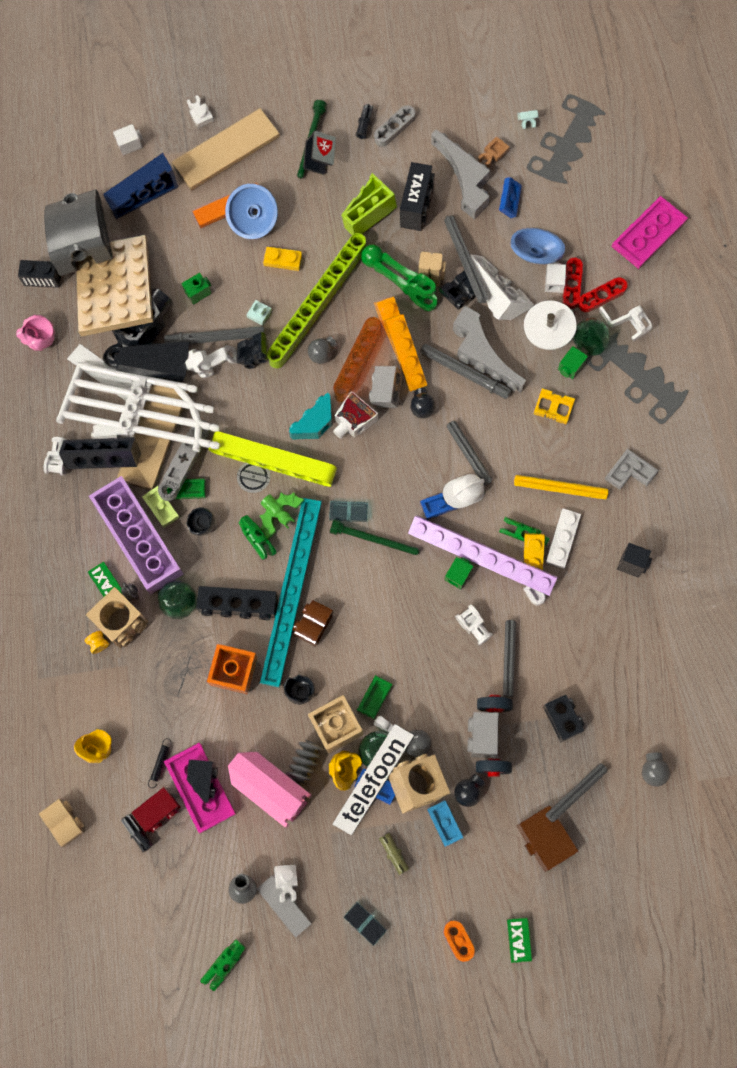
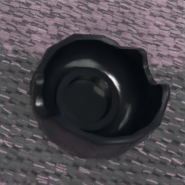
(200, 521)
(299, 689)

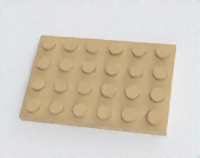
(115, 291)

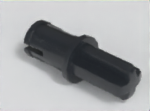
(364, 121)
(136, 833)

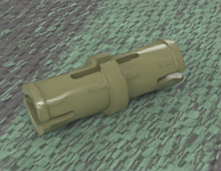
(394, 853)

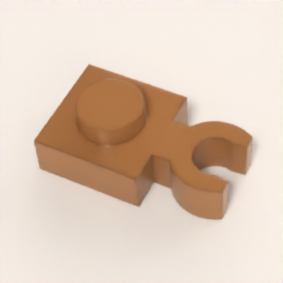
(494, 150)

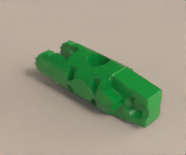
(520, 527)
(256, 537)
(223, 965)

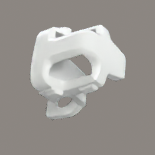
(635, 316)
(203, 364)

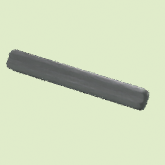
(469, 452)
(509, 658)
(581, 788)

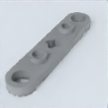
(178, 471)

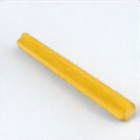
(561, 487)

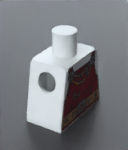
(354, 416)

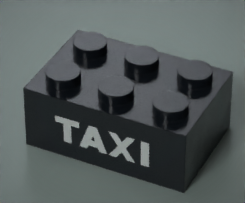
(417, 196)

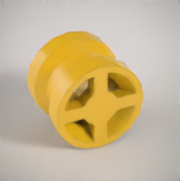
(96, 642)

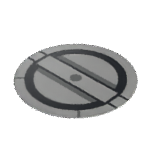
(253, 478)

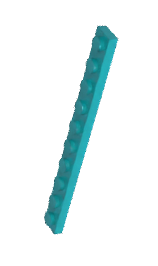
(291, 593)

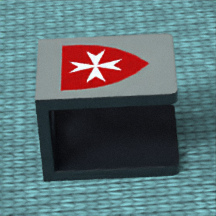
(319, 152)

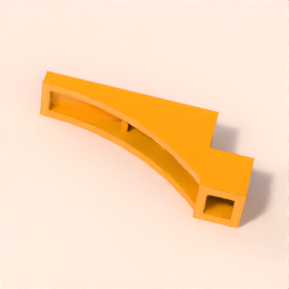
(401, 341)

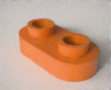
(459, 940)

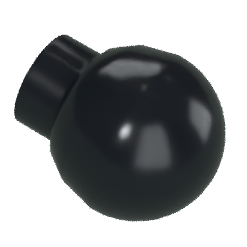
(422, 404)
(469, 791)

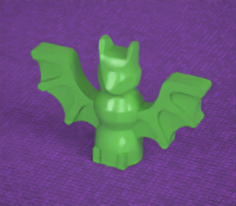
(275, 508)

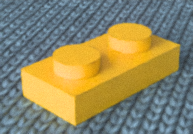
(282, 258)
(534, 549)

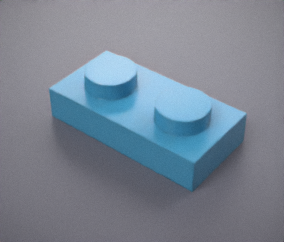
(445, 823)

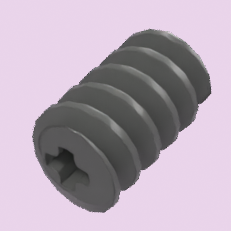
(304, 761)

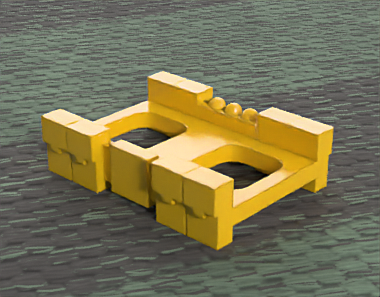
(555, 401)

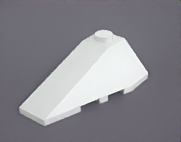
(502, 298)

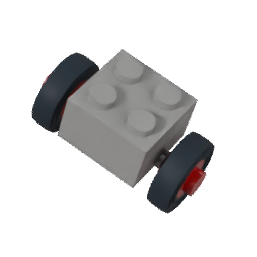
(485, 735)

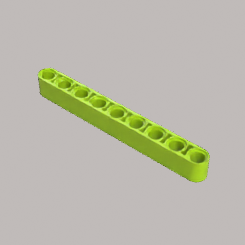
(316, 308)

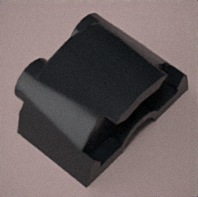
(458, 291)
(252, 351)

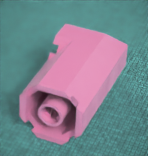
(267, 786)

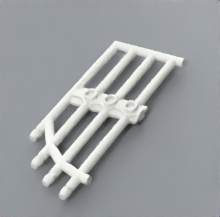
(134, 406)

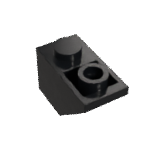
(201, 778)

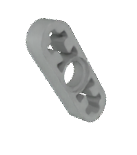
(396, 118)

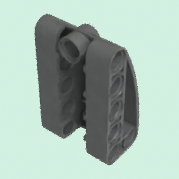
(76, 230)

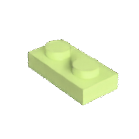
(162, 509)

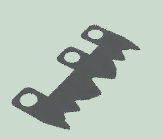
(565, 147)
(647, 380)

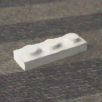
(563, 538)

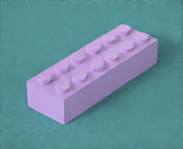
(136, 535)

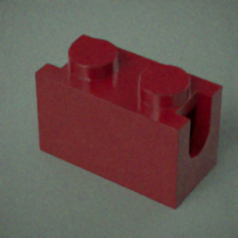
(156, 810)

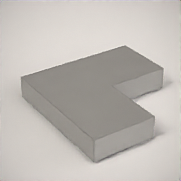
(631, 465)

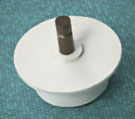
(550, 325)

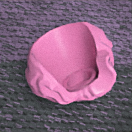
(36, 332)

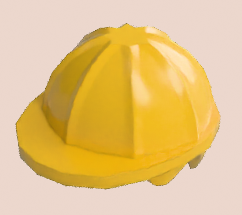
(94, 746)
(344, 769)

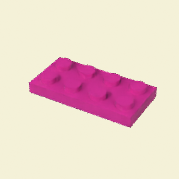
(649, 232)
(202, 814)

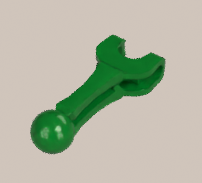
(414, 286)

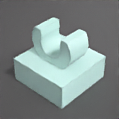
(528, 116)
(259, 312)

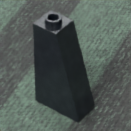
(154, 360)

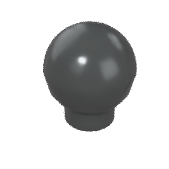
(322, 349)
(419, 744)
(655, 770)
(242, 889)

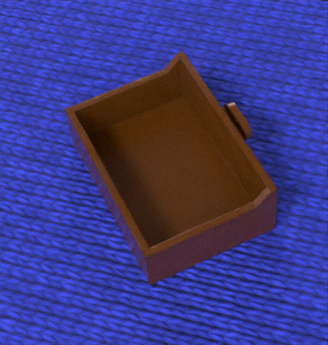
(546, 840)

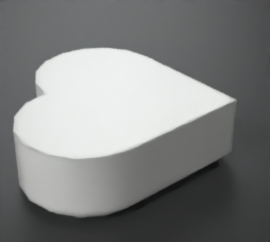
(536, 597)
(383, 724)

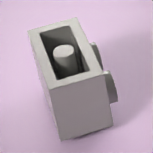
(386, 386)

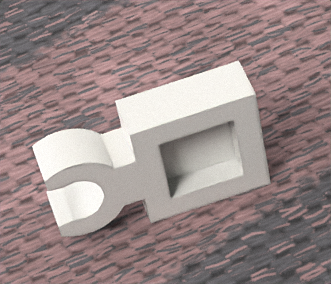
(199, 113)
(286, 879)

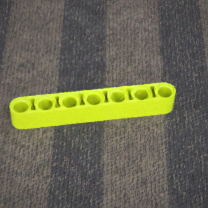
(274, 459)

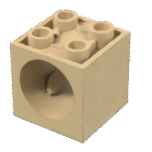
(106, 607)
(336, 724)
(430, 770)

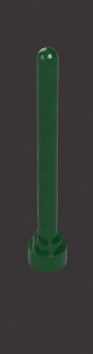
(319, 107)
(339, 528)

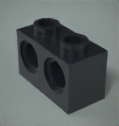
(558, 720)

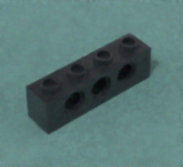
(100, 453)
(208, 595)

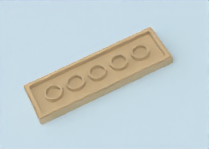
(225, 149)
(152, 448)

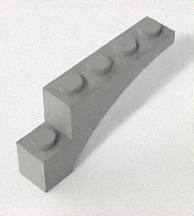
(470, 174)
(479, 353)

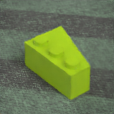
(369, 206)

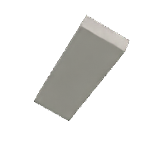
(287, 911)

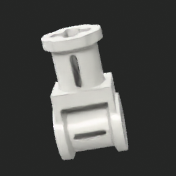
(53, 461)
(474, 624)

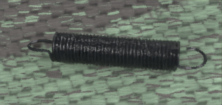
(159, 763)

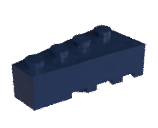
(141, 187)

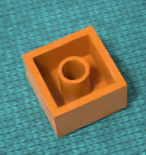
(232, 669)

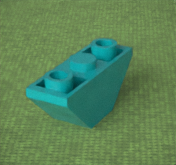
(314, 420)

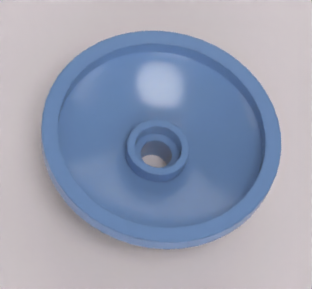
(240, 211)
(537, 246)

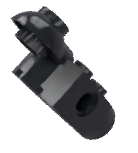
(140, 334)

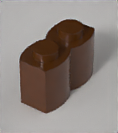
(313, 623)

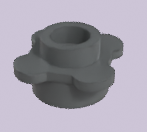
(130, 591)

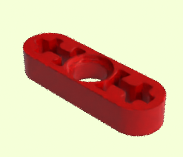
(577, 277)
(607, 287)

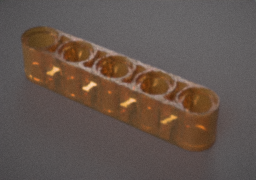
(361, 351)

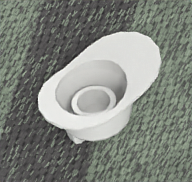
(464, 491)

